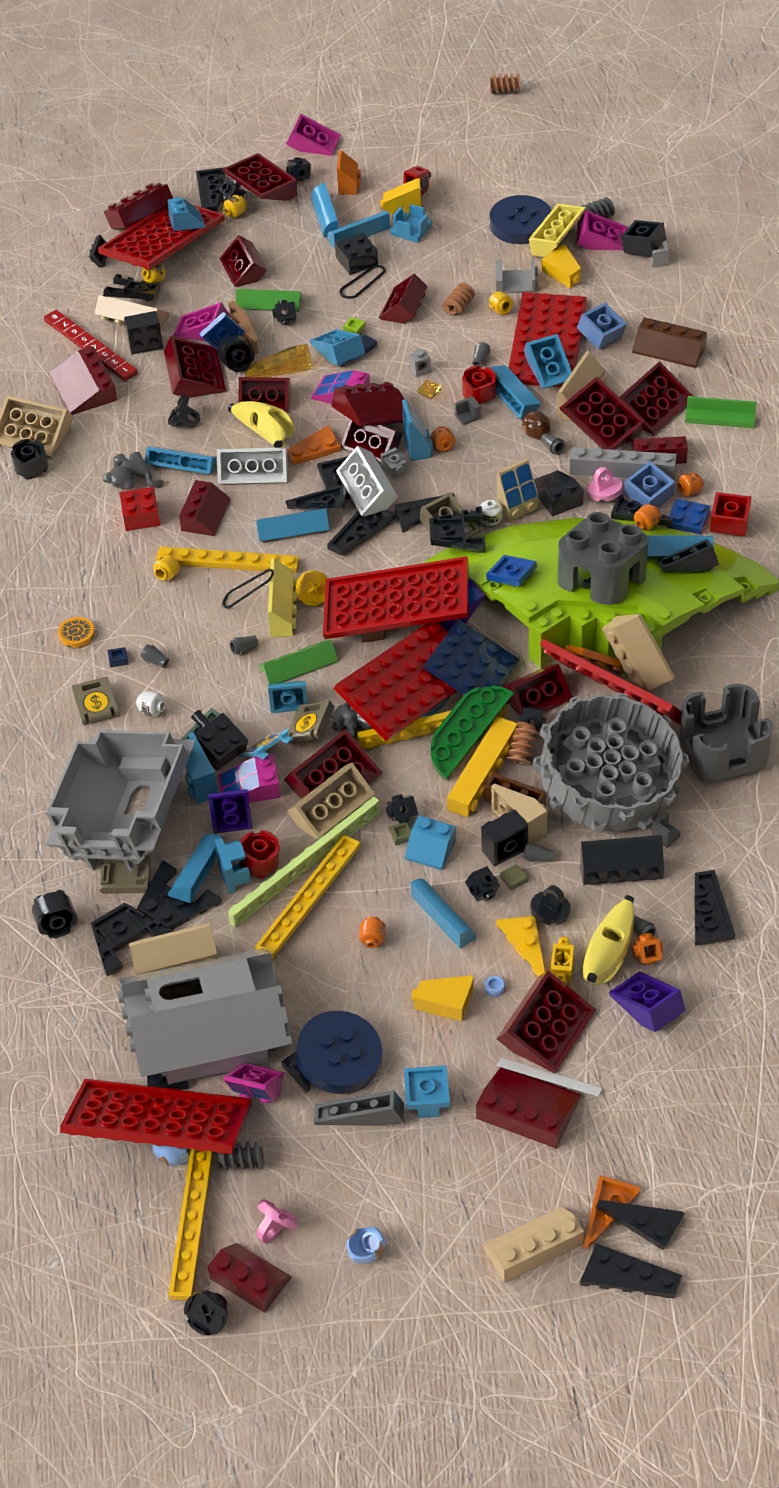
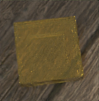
(429, 389)

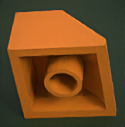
(347, 174)

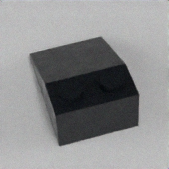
(559, 492)

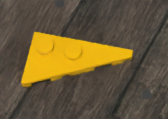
(523, 935)

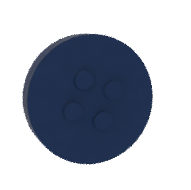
(517, 218)
(338, 1052)

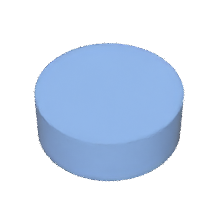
(494, 986)

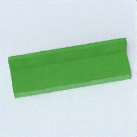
(265, 298)
(720, 412)
(299, 662)

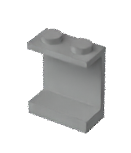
(516, 280)

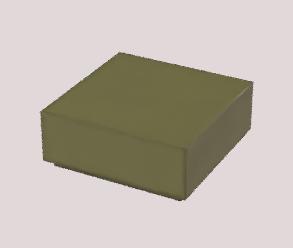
(400, 833)
(513, 877)

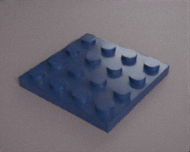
(470, 660)

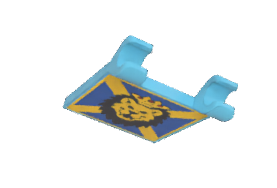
(258, 749)

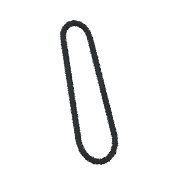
(349, 297)
(272, 573)

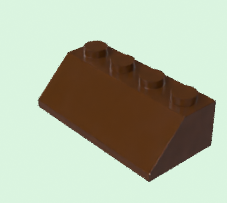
(670, 342)

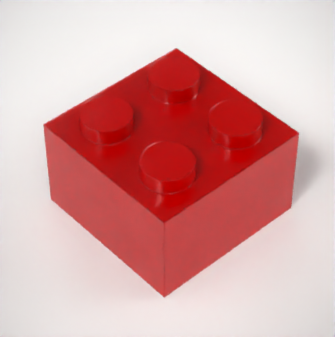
(139, 508)
(730, 514)

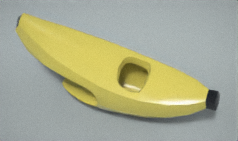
(264, 419)
(609, 943)

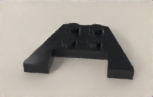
(132, 289)
(450, 531)
(169, 910)
(120, 928)

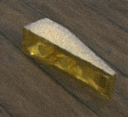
(284, 362)

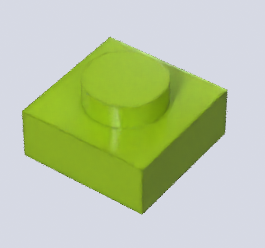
(354, 325)

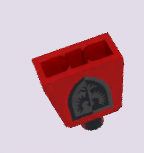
(418, 173)

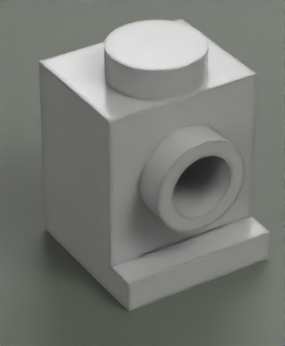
(417, 359)
(393, 463)

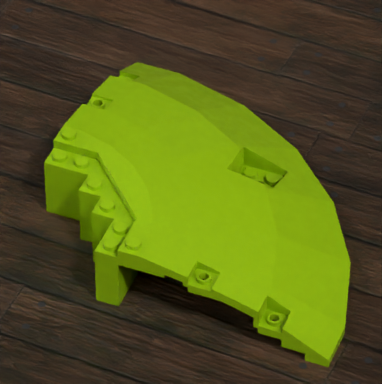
(576, 620)

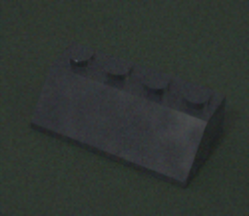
(622, 860)

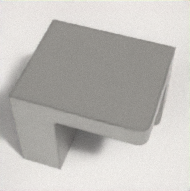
(660, 257)

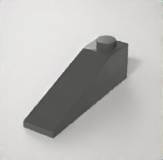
(370, 1109)

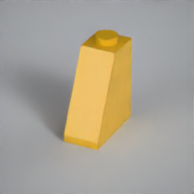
(402, 197)
(562, 266)
(444, 996)

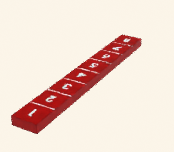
(84, 339)

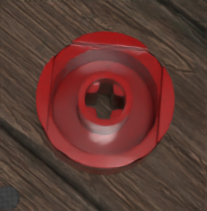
(479, 384)
(260, 852)

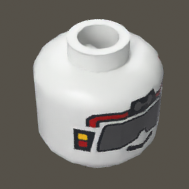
(491, 512)
(150, 703)

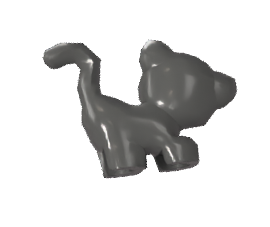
(122, 474)
(346, 717)

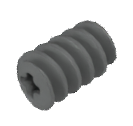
(601, 207)
(243, 1157)

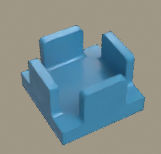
(410, 225)
(227, 854)
(426, 1090)

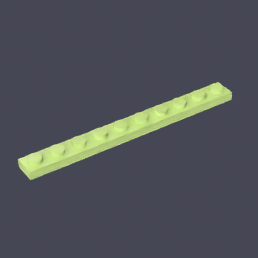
(303, 862)

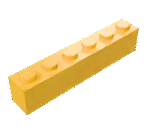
(486, 759)

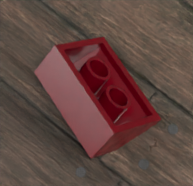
(243, 262)
(404, 300)
(266, 390)
(372, 438)
(670, 445)
(203, 509)
(539, 689)
(247, 1276)

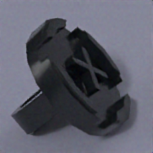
(181, 413)
(550, 906)
(206, 1312)

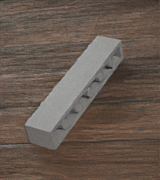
(621, 463)

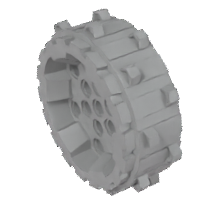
(615, 751)

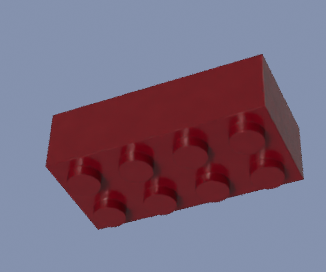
(138, 206)

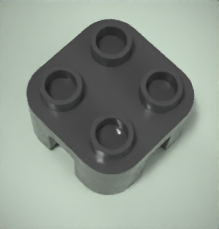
(605, 551)
(726, 739)

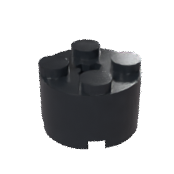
(235, 352)
(29, 458)
(54, 914)

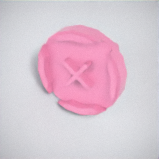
(605, 487)
(273, 1221)

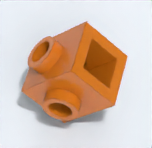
(653, 952)

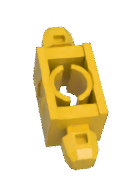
(565, 952)

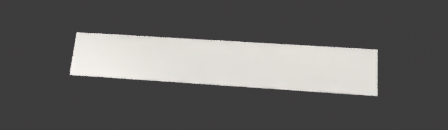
(548, 1076)

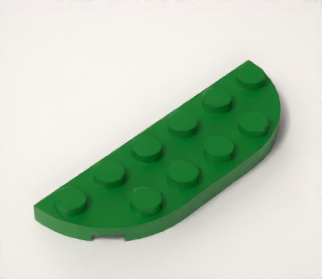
(465, 726)

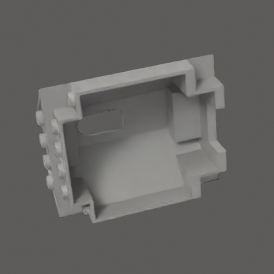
(98, 787)
(210, 1031)

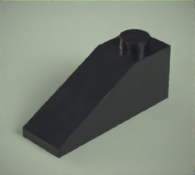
(695, 558)

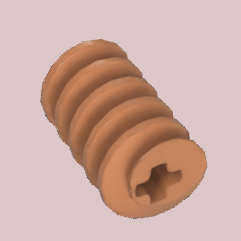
(503, 83)
(458, 299)
(522, 743)

